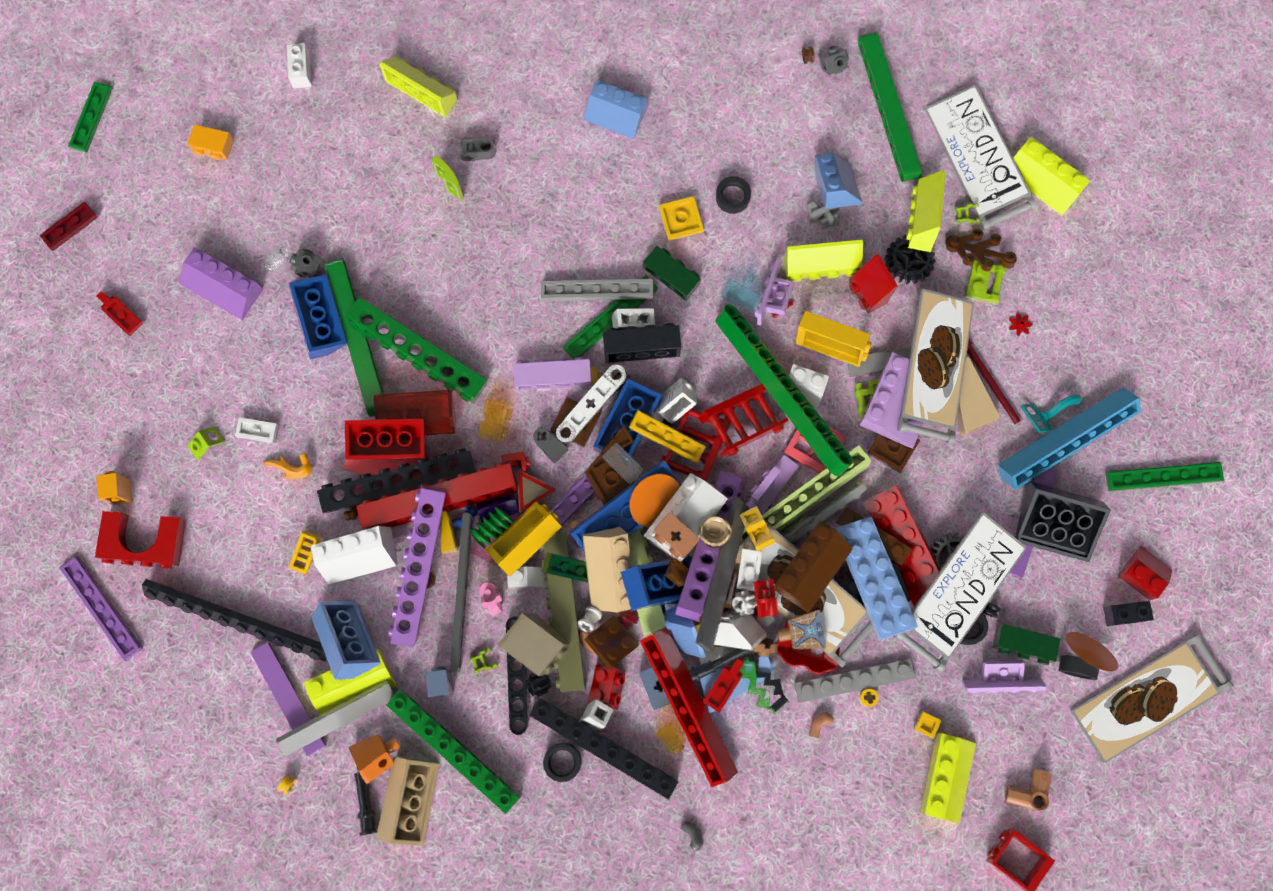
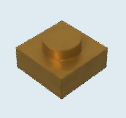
(595, 375)

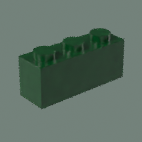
(671, 272)
(1026, 644)

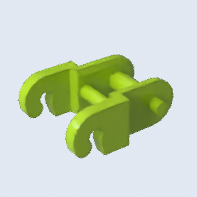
(960, 209)
(477, 669)

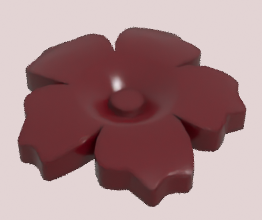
(627, 618)

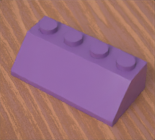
(219, 283)

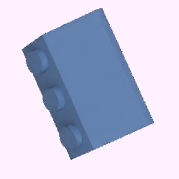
(615, 109)
(836, 181)

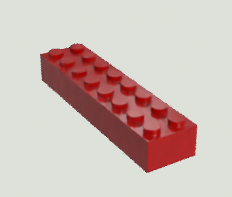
(460, 492)

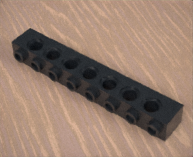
(327, 493)
(604, 748)

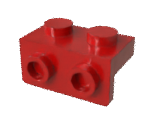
(607, 686)

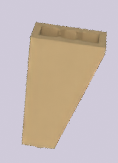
(975, 403)

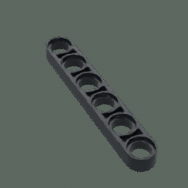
(516, 695)

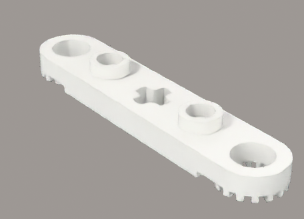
(601, 392)

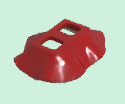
(805, 658)

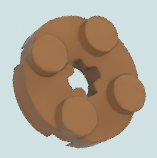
(766, 647)

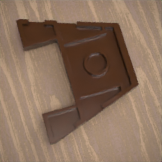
(602, 476)

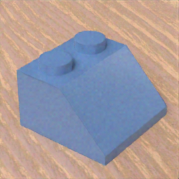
(684, 633)

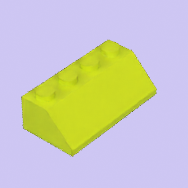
(418, 85)
(1049, 176)
(926, 211)
(823, 260)
(328, 693)
(948, 777)

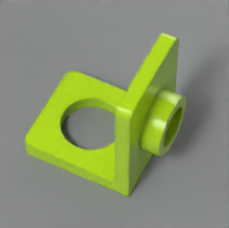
(201, 442)

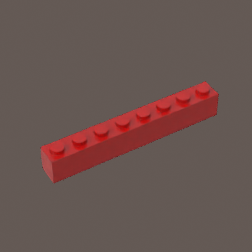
(689, 707)

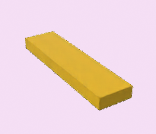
(667, 436)

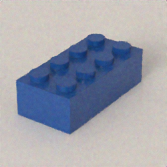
(631, 398)
(648, 585)

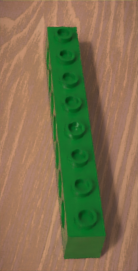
(363, 310)
(453, 751)

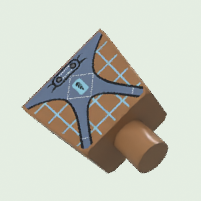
(804, 631)

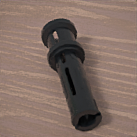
(366, 813)

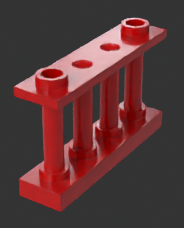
(728, 407)
(707, 459)

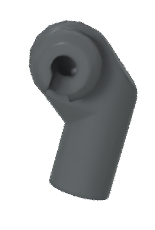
(695, 834)

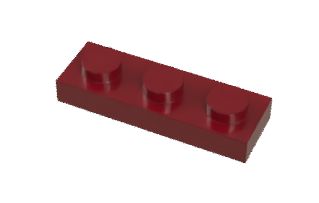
(68, 226)

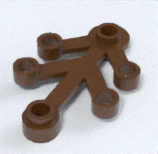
(960, 244)

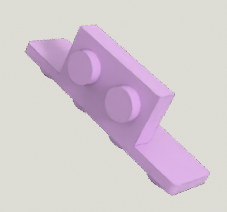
(777, 294)
(772, 484)
(1003, 676)

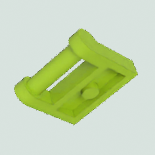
(979, 282)

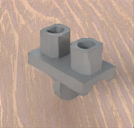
(817, 213)

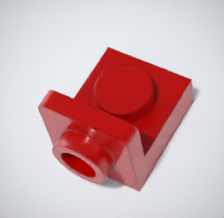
(515, 458)

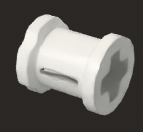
(589, 620)

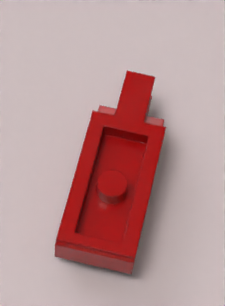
(119, 313)
(724, 686)

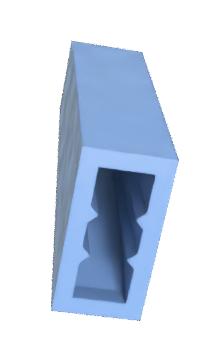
(765, 665)

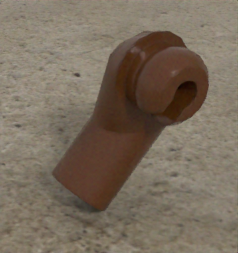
(352, 514)

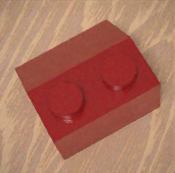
(1146, 574)

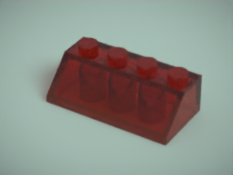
(432, 406)

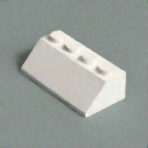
(692, 505)
(355, 554)

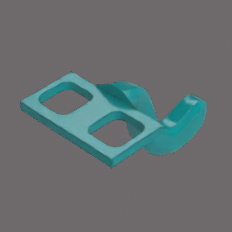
(1045, 416)

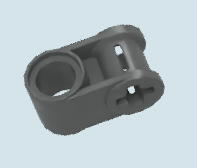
(474, 147)
(551, 447)

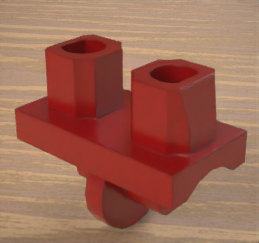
(765, 598)

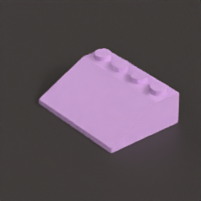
(886, 403)

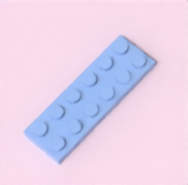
(877, 580)

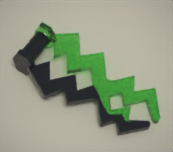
(753, 675)

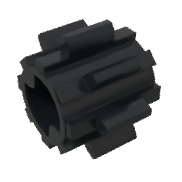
(538, 685)

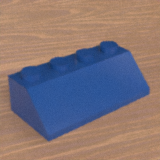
(317, 316)

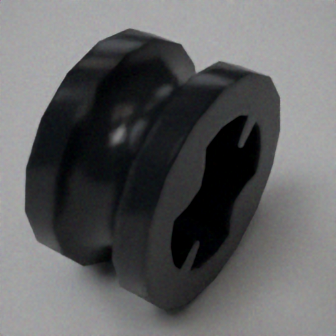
(991, 610)

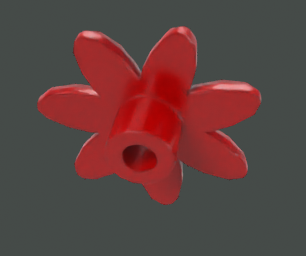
(1020, 324)

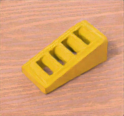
(448, 538)
(301, 541)

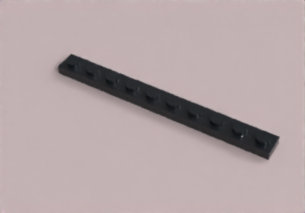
(228, 617)

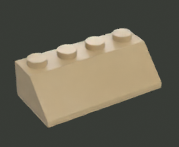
(605, 558)
(407, 801)

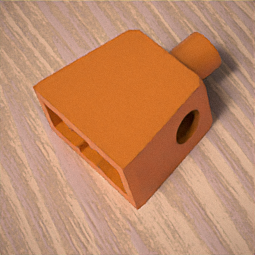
(373, 756)

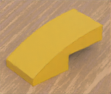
(757, 528)

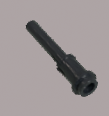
(710, 667)

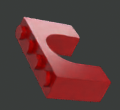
(113, 547)

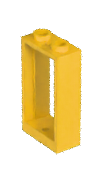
(833, 339)
(524, 537)

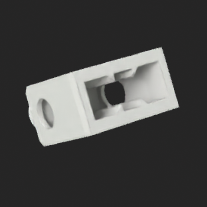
(681, 396)

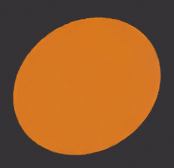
(651, 498)
(1091, 651)

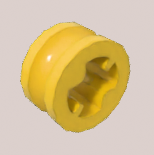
(865, 702)
(286, 784)

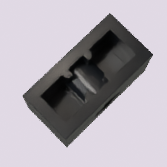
(1128, 613)

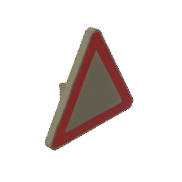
(531, 490)

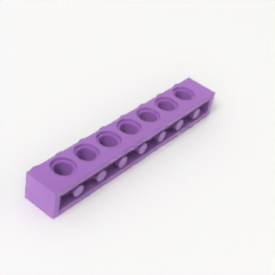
(688, 606)
(408, 635)

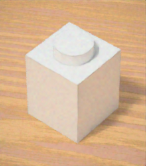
(596, 715)

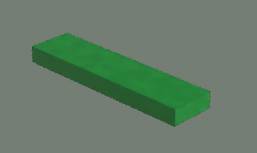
(90, 117)

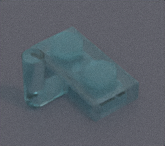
(742, 294)

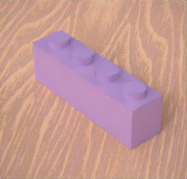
(552, 374)

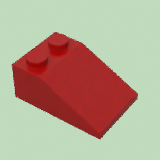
(873, 284)

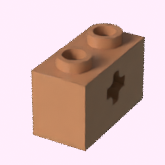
(686, 537)

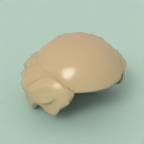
(715, 531)

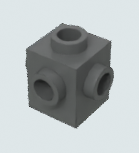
(833, 60)
(304, 263)

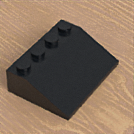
(1061, 521)

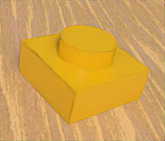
(927, 725)

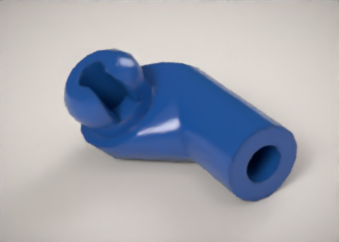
(468, 509)

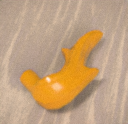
(291, 471)

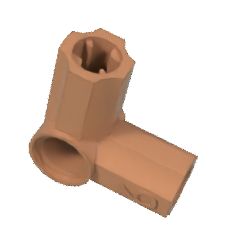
(1039, 787)

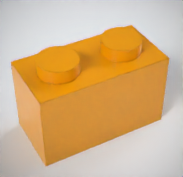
(210, 142)
(113, 488)

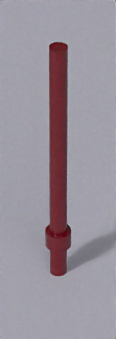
(992, 383)

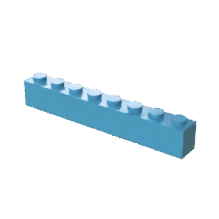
(1069, 438)

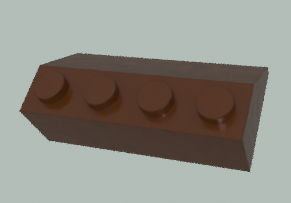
(813, 567)

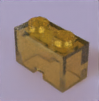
(494, 426)
(671, 738)

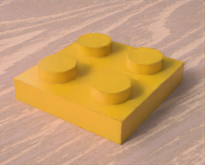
(681, 218)

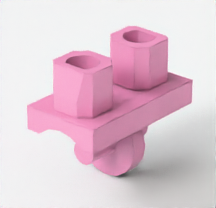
(491, 598)

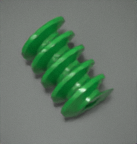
(491, 526)

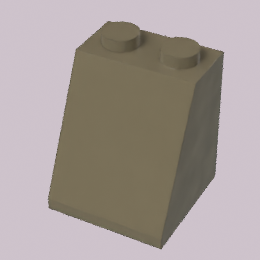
(534, 644)

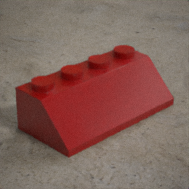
(385, 439)

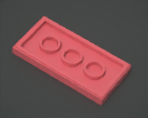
(373, 466)

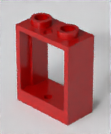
(1038, 871)

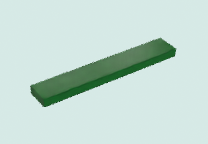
(593, 331)
(1164, 476)

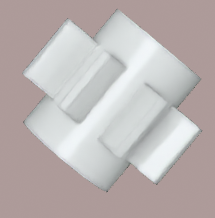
(744, 603)

